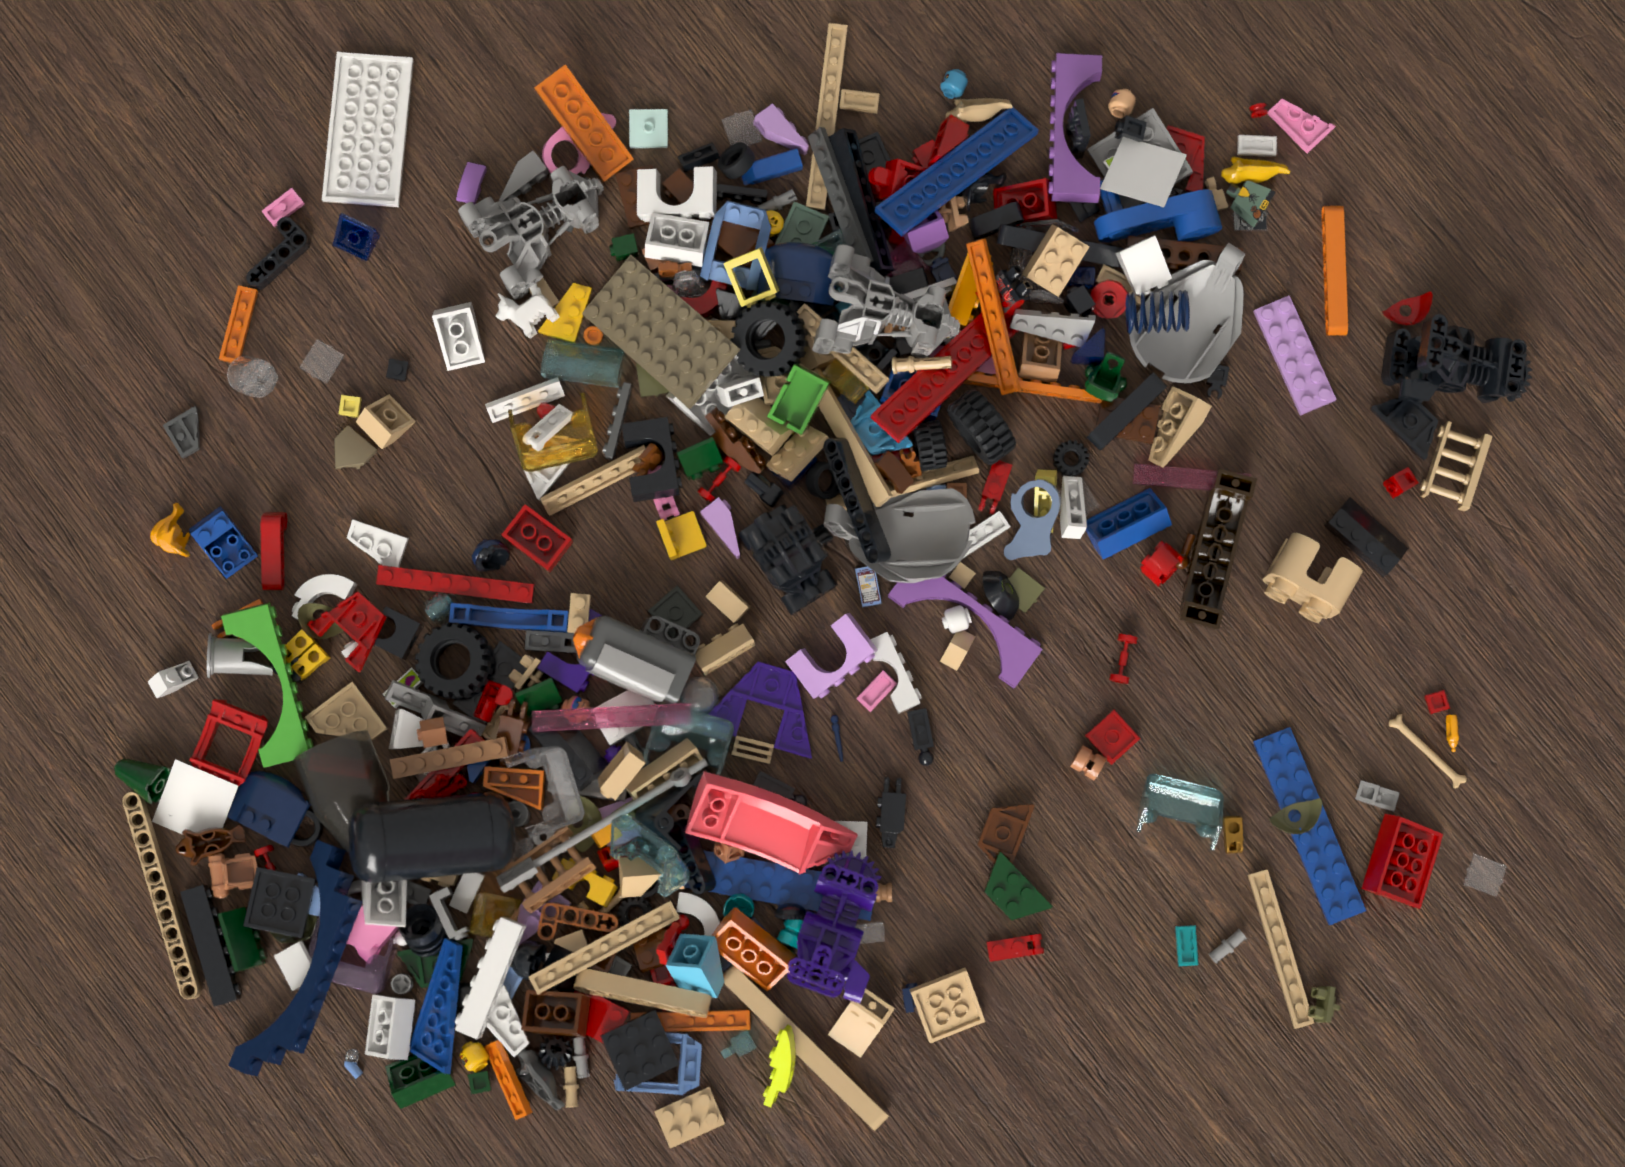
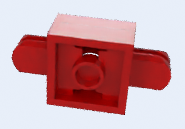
(893, 176)

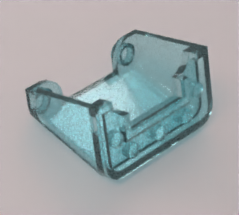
(634, 839)

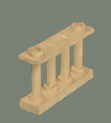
(1469, 480)

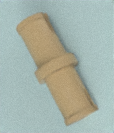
(570, 1086)

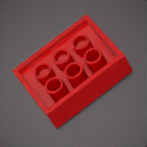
(1402, 860)

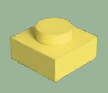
(350, 406)

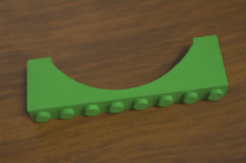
(260, 629)

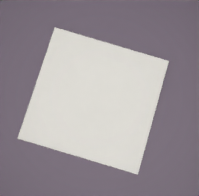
(1143, 171)
(194, 800)

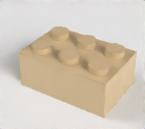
(1055, 260)

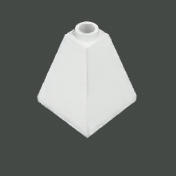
(405, 730)

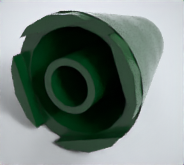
(144, 778)

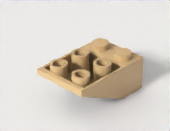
(861, 1022)

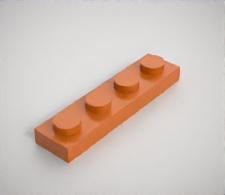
(238, 324)
(508, 1079)

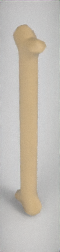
(1456, 778)

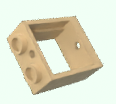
(620, 771)

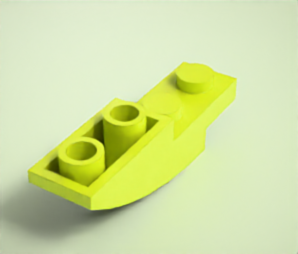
(783, 1062)

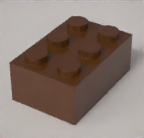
(556, 1013)

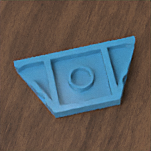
(871, 434)

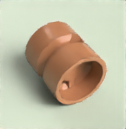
(1082, 758)

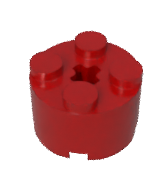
(1161, 564)

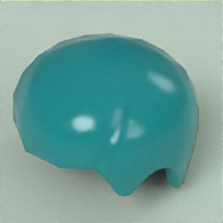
(741, 902)

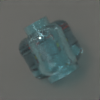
(438, 606)

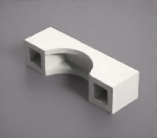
(904, 695)

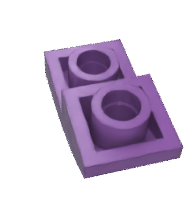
(470, 183)

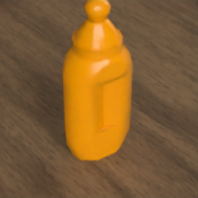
(1452, 731)

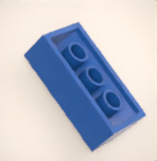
(1127, 523)

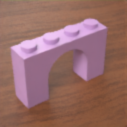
(858, 649)

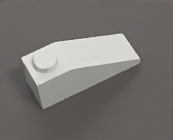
(1072, 508)

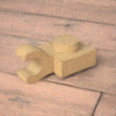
(1219, 196)

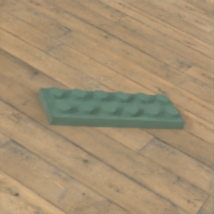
(801, 226)

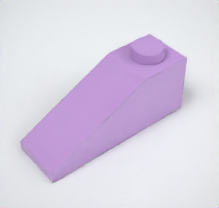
(720, 519)

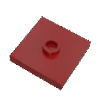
(1112, 737)

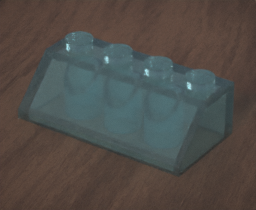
(582, 363)

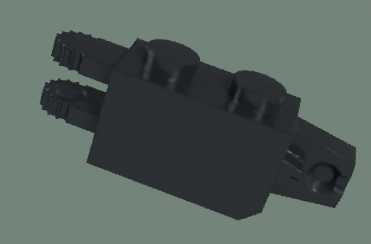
(892, 813)

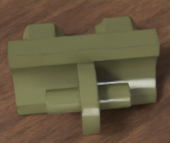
(1324, 1005)

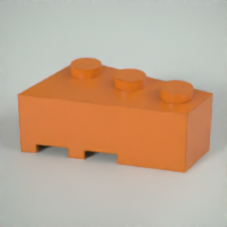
(519, 784)

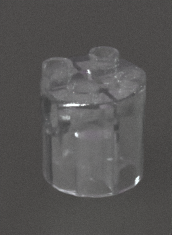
(252, 376)

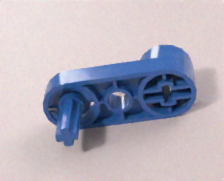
(1191, 214)

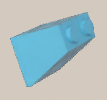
(696, 964)

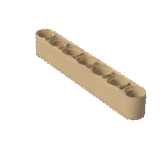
(643, 992)

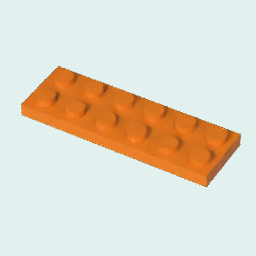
(583, 123)

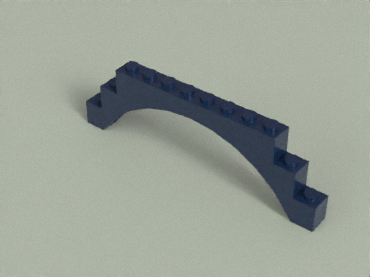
(337, 919)

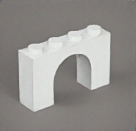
(700, 204)

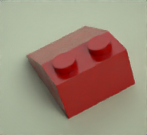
(1032, 197)
(604, 1016)

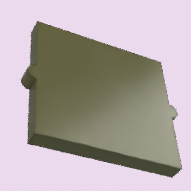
(648, 384)
(1026, 589)

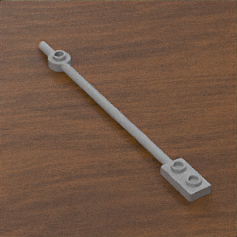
(528, 867)

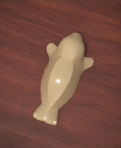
(978, 109)

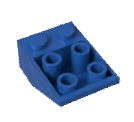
(223, 542)

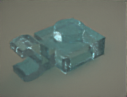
(741, 1044)

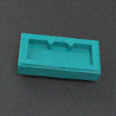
(1186, 945)

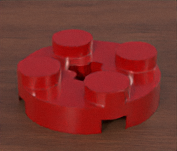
(1113, 288)

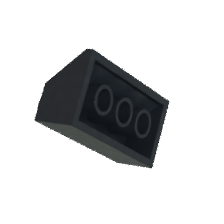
(1366, 537)
(582, 756)

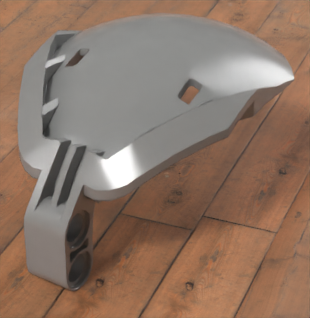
(1213, 301)
(919, 545)

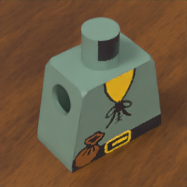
(1250, 200)

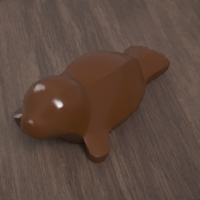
(208, 842)

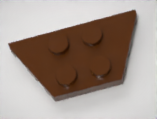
(1005, 830)

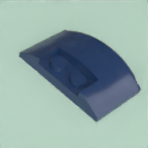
(799, 272)
(269, 806)

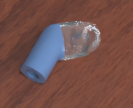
(350, 1063)

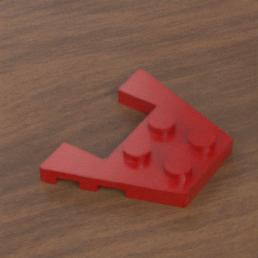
(1193, 146)
(359, 620)

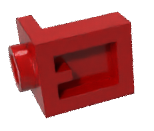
(1400, 482)

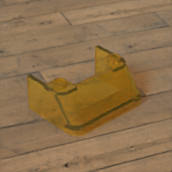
(568, 445)

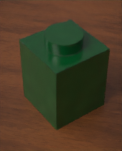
(624, 247)

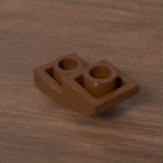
(892, 469)

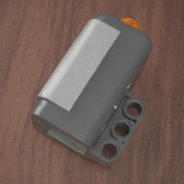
(638, 659)

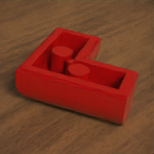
(492, 696)

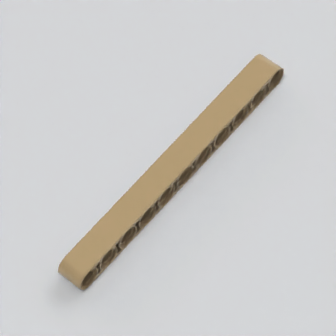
(169, 902)
(805, 1048)

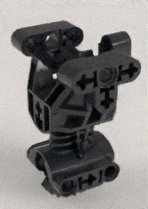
(1448, 360)
(790, 554)

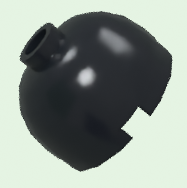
(528, 958)

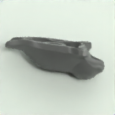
(538, 1078)

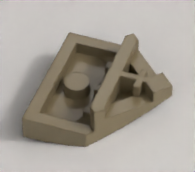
(352, 449)

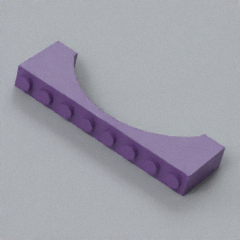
(1069, 178)
(1014, 648)

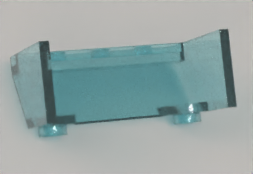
(704, 732)
(1184, 803)

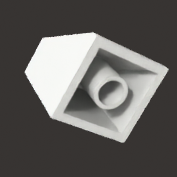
(1144, 266)

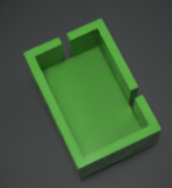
(799, 399)

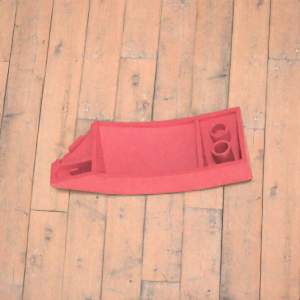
(765, 824)

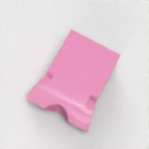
(369, 938)

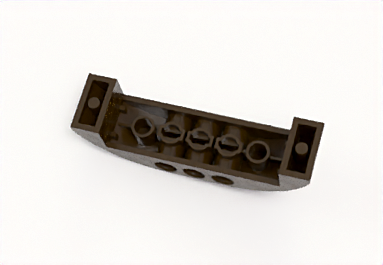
(1215, 549)

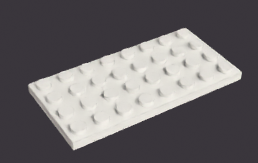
(367, 129)

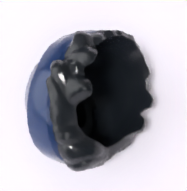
(490, 555)

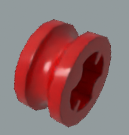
(1258, 110)

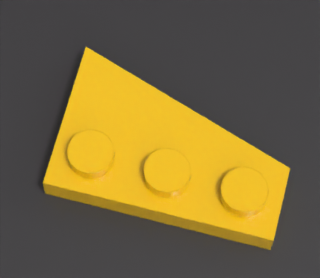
(570, 313)

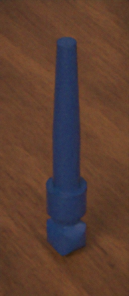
(836, 727)

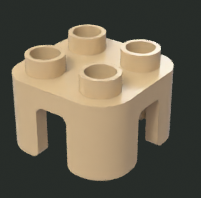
(1289, 580)

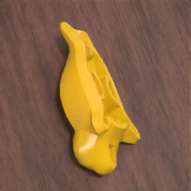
(1252, 170)

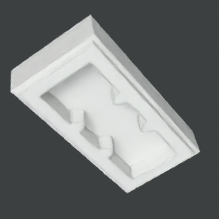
(1257, 145)

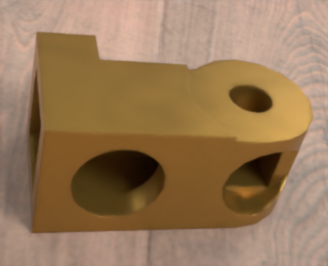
(1233, 834)

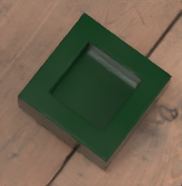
(479, 1082)

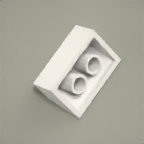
(676, 239)
(390, 1027)

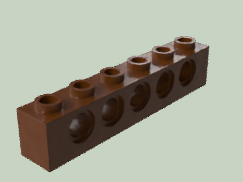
(1190, 249)

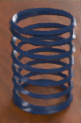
(1183, 313)

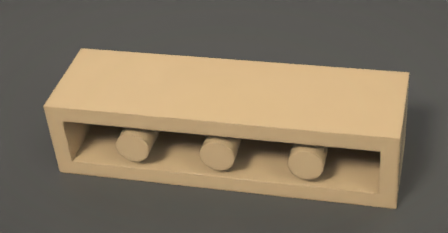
(659, 770)

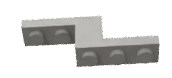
(432, 707)

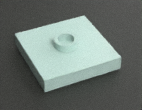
(648, 128)

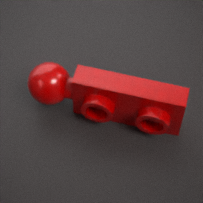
(670, 938)

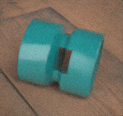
(790, 933)

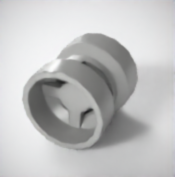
(400, 986)

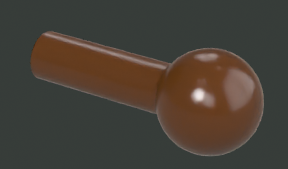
(1185, 551)

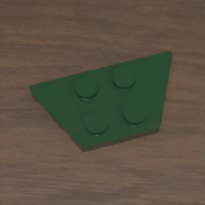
(1013, 891)
(423, 967)

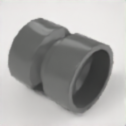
(521, 813)

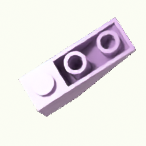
(777, 129)

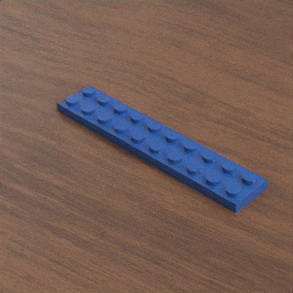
(956, 171)
(1319, 845)
(769, 882)

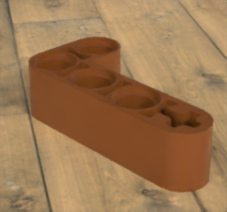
(578, 921)

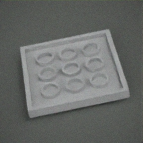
(1154, 134)

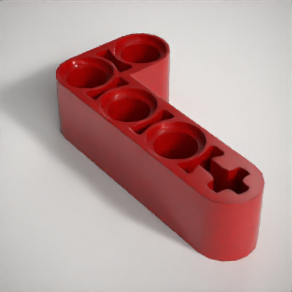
(272, 550)

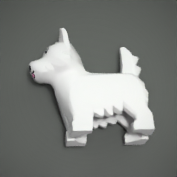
(528, 313)

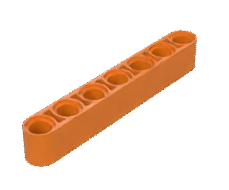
(1334, 270)

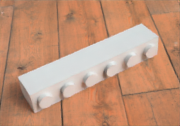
(490, 977)

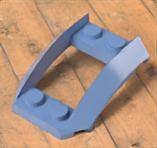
(741, 215)
(688, 1069)

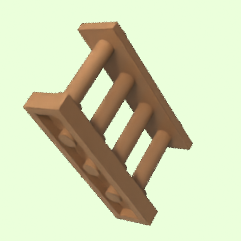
(565, 878)

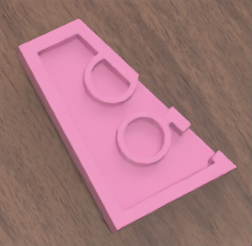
(1299, 125)

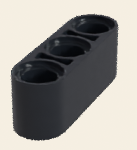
(989, 222)

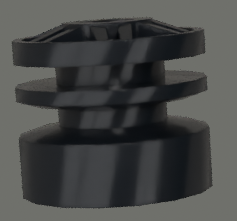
(423, 930)

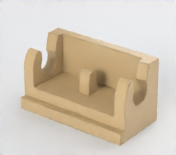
(728, 601)

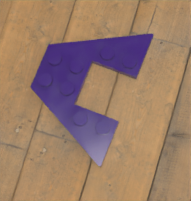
(772, 688)

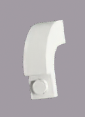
(323, 585)
(699, 908)

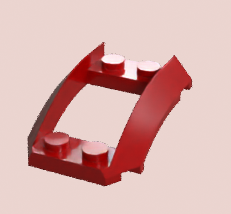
(235, 718)

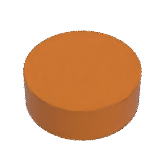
(593, 336)

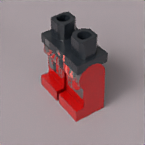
(1011, 290)

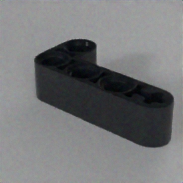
(275, 255)
(701, 875)

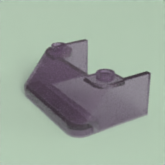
(367, 979)

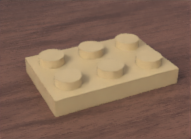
(797, 453)
(689, 1117)

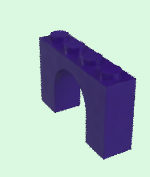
(569, 675)

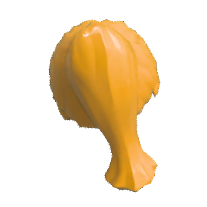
(169, 535)

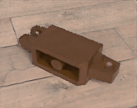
(514, 727)

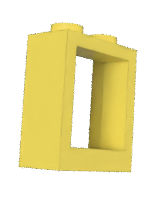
(767, 295)

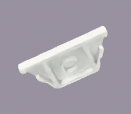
(543, 479)

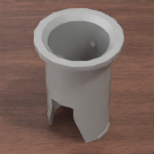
(227, 656)

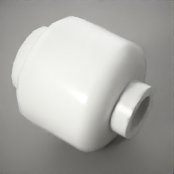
(956, 619)

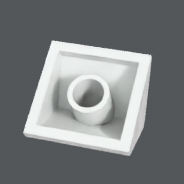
(294, 964)

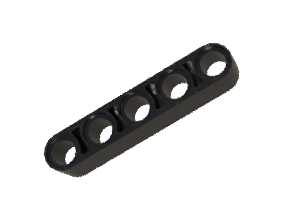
(1126, 411)

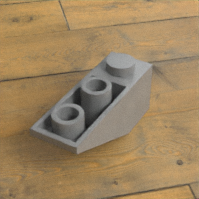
(525, 174)

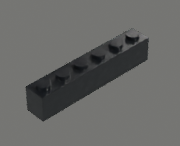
(210, 945)

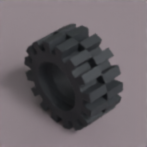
(1065, 469)
(629, 903)

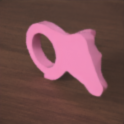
(561, 135)

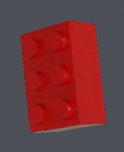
(537, 538)

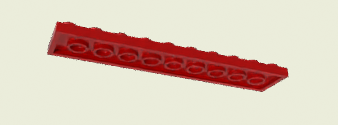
(931, 387)

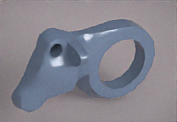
(1034, 534)

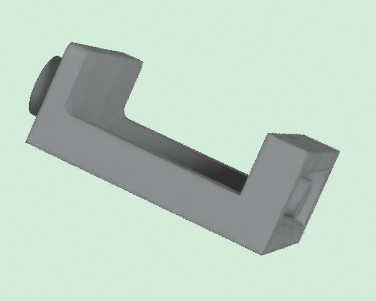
(447, 921)

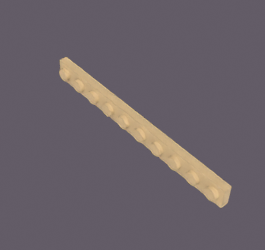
(827, 106)

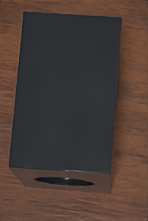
(884, 361)
(405, 635)

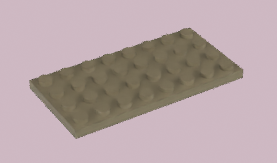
(660, 331)

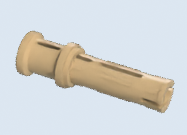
(911, 363)

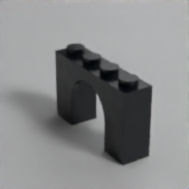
(904, 284)
(665, 480)

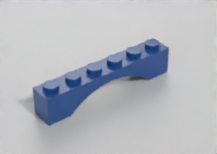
(509, 618)

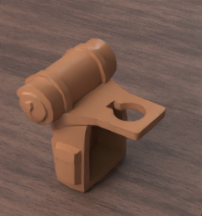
(231, 873)

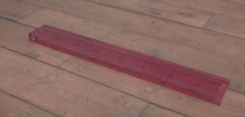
(611, 717)

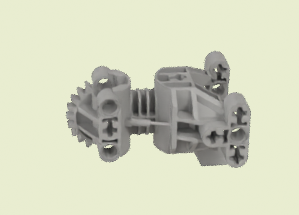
(528, 227)
(875, 308)

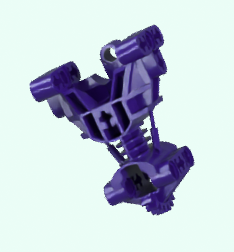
(835, 930)

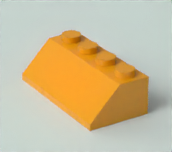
(964, 295)

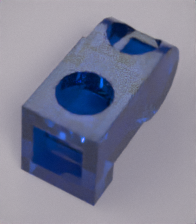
(1083, 276)

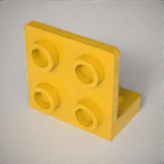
(681, 535)

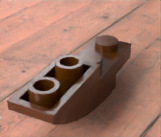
(738, 449)

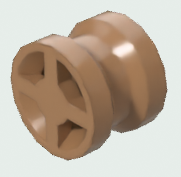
(884, 892)

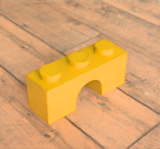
(600, 890)

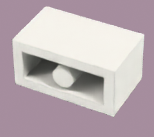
(740, 390)

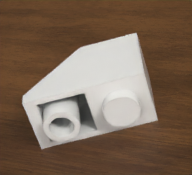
(172, 679)

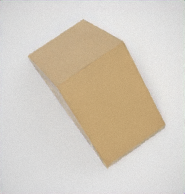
(957, 649)
(573, 941)

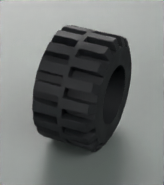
(930, 445)

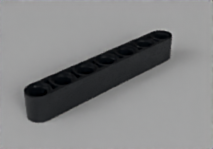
(1031, 239)
(857, 500)

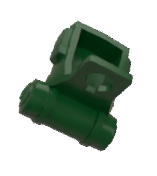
(1105, 381)

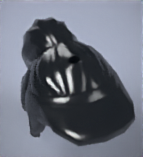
(978, 188)

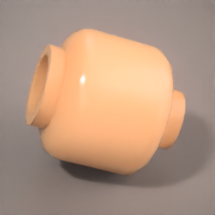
(1121, 103)

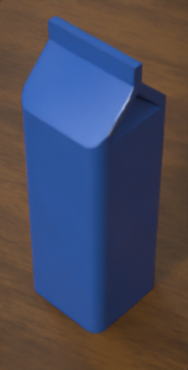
(773, 167)

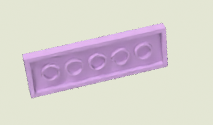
(1294, 355)

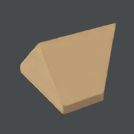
(635, 877)

